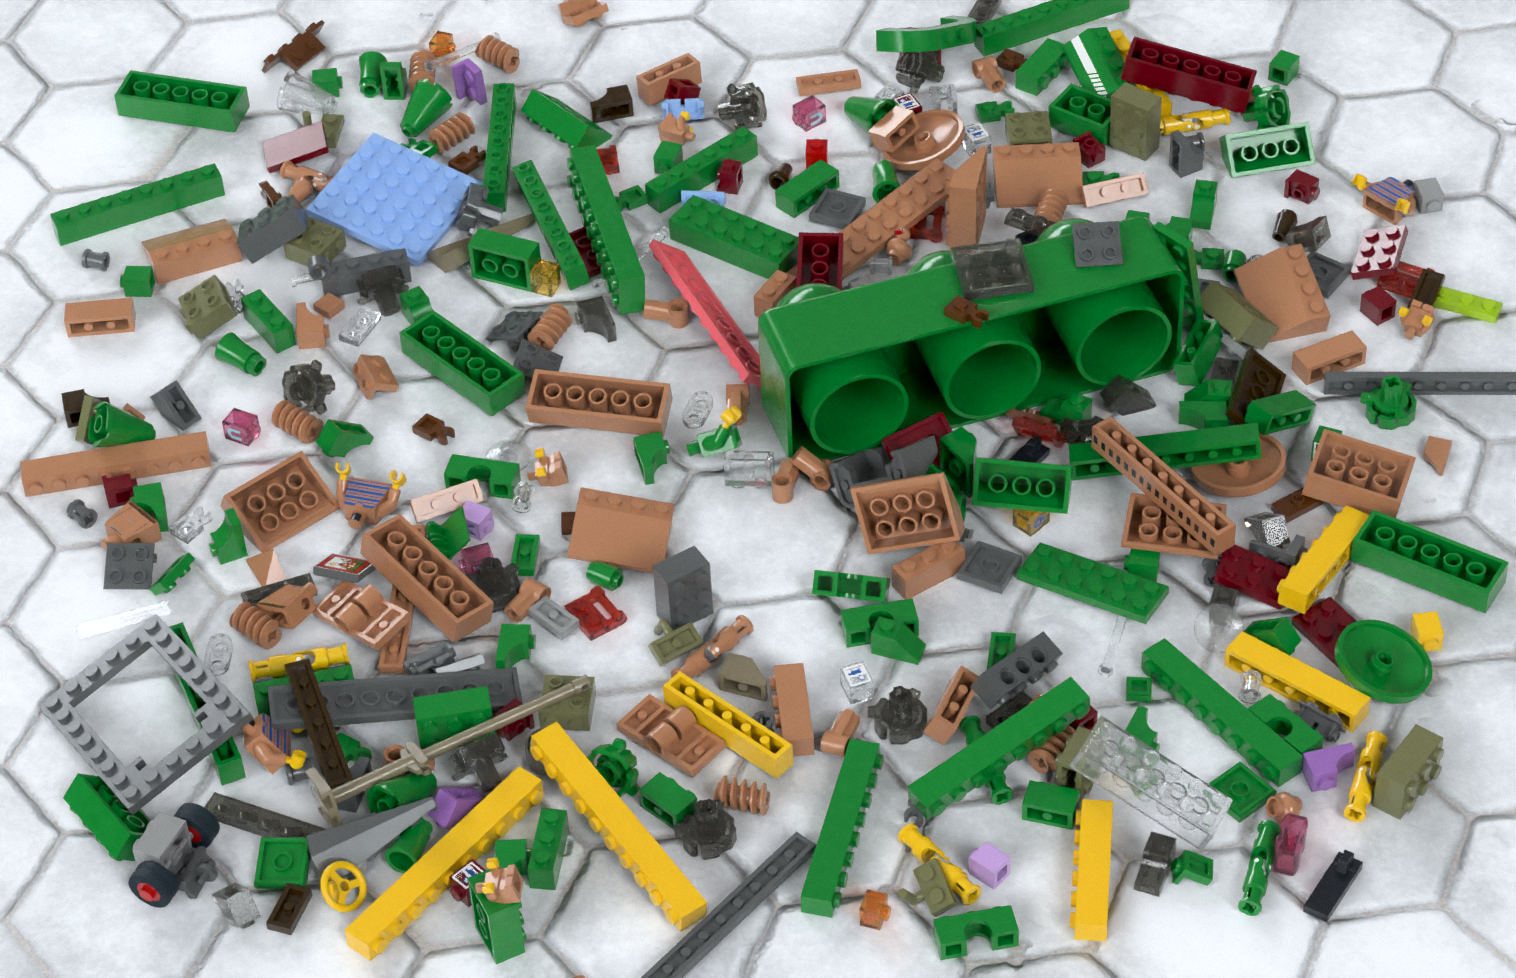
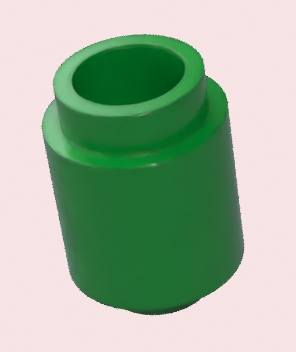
(1232, 260)
(605, 575)

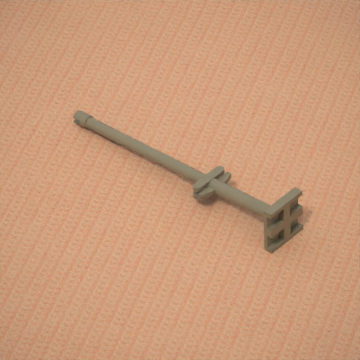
(417, 760)

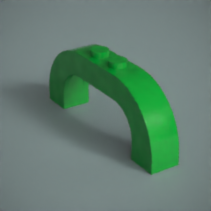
(951, 33)

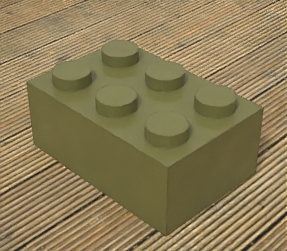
(1135, 121)
(1237, 316)
(1408, 772)

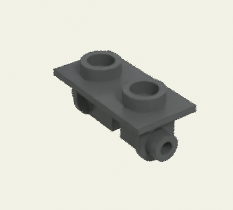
(431, 658)
(1328, 724)

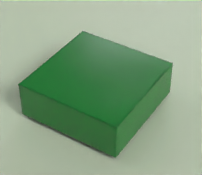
(1138, 689)

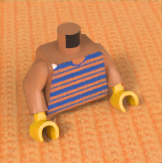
(1387, 198)
(367, 499)
(270, 745)

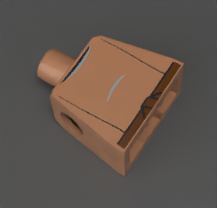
(131, 526)
(290, 604)

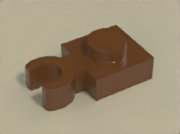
(1010, 60)
(468, 162)
(269, 194)
(965, 310)
(431, 428)

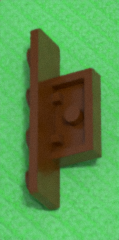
(300, 51)

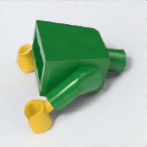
(719, 439)

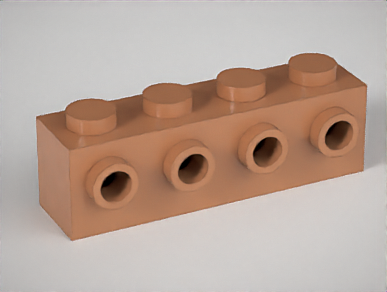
(792, 707)

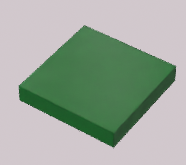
(1245, 789)
(282, 862)

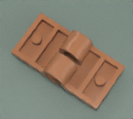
(361, 614)
(671, 735)

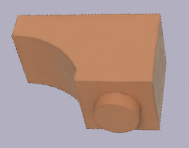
(310, 328)

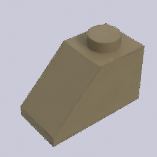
(742, 677)

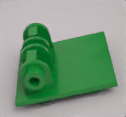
(450, 535)

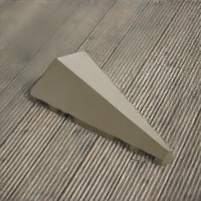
(457, 253)

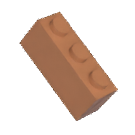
(654, 82)
(100, 317)
(1330, 355)
(927, 568)
(951, 706)

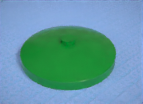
(1383, 661)

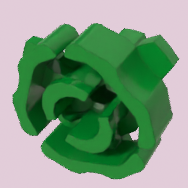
(1267, 110)
(1390, 403)
(616, 766)

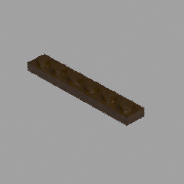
(318, 723)

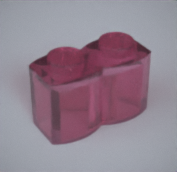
(1290, 844)

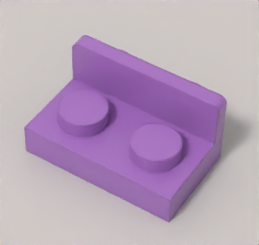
(469, 81)

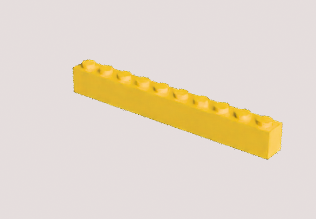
(618, 827)
(430, 874)

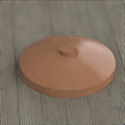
(938, 137)
(1246, 476)

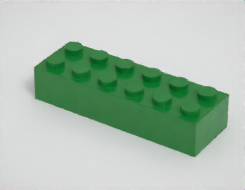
(182, 101)
(733, 237)
(462, 363)
(1429, 561)

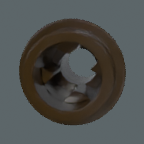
(780, 175)
(1284, 223)

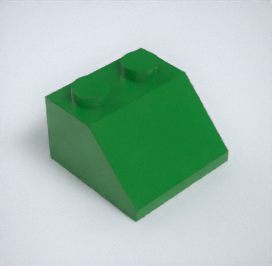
(959, 458)

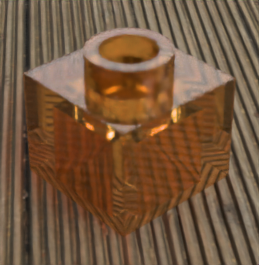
(442, 44)
(874, 909)

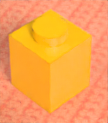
(1427, 630)

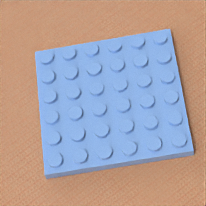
(393, 198)

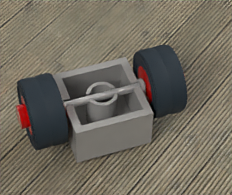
(163, 848)

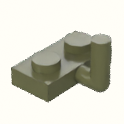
(332, 124)
(87, 411)
(674, 642)
(934, 888)

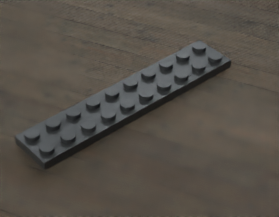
(390, 697)

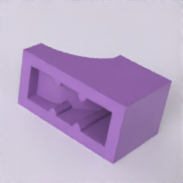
(1325, 764)
(454, 805)

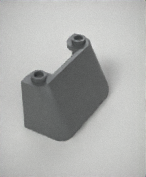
(870, 467)

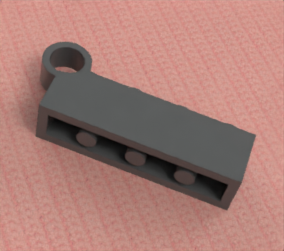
(340, 275)

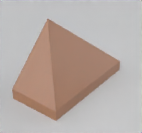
(266, 568)

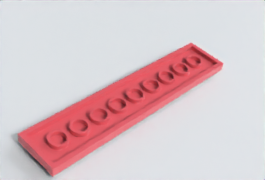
(710, 311)

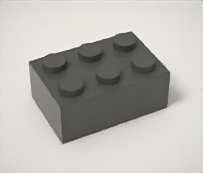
(272, 228)
(683, 588)

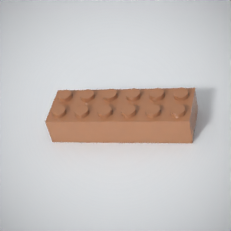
(598, 402)
(427, 578)

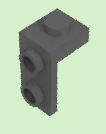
(1284, 557)

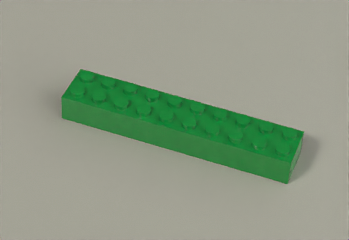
(606, 229)

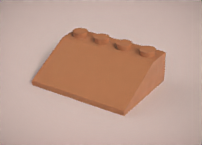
(1029, 170)
(967, 201)
(192, 251)
(1285, 292)
(1358, 474)
(281, 502)
(907, 513)
(620, 530)
(1154, 530)

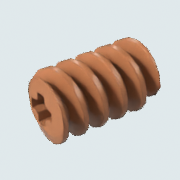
(498, 53)
(417, 69)
(451, 132)
(1052, 205)
(550, 327)
(296, 422)
(256, 625)
(1044, 757)
(743, 796)

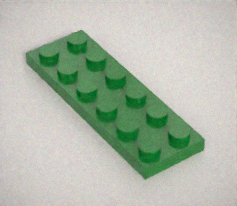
(1184, 255)
(1092, 583)

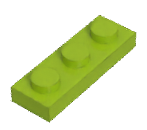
(1468, 304)

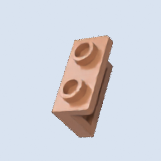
(578, 11)
(374, 374)

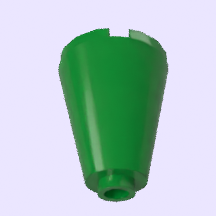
(424, 107)
(867, 110)
(117, 427)
(400, 792)

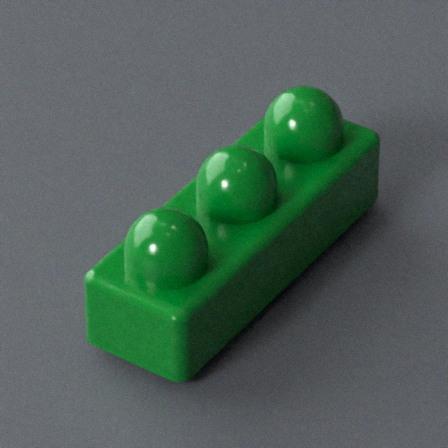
(883, 355)

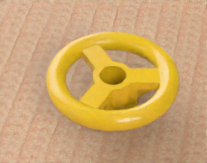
(331, 890)

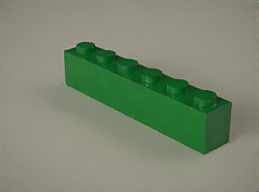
(700, 169)

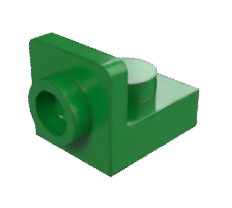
(1192, 867)

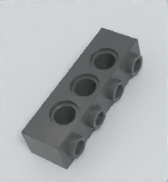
(1017, 670)

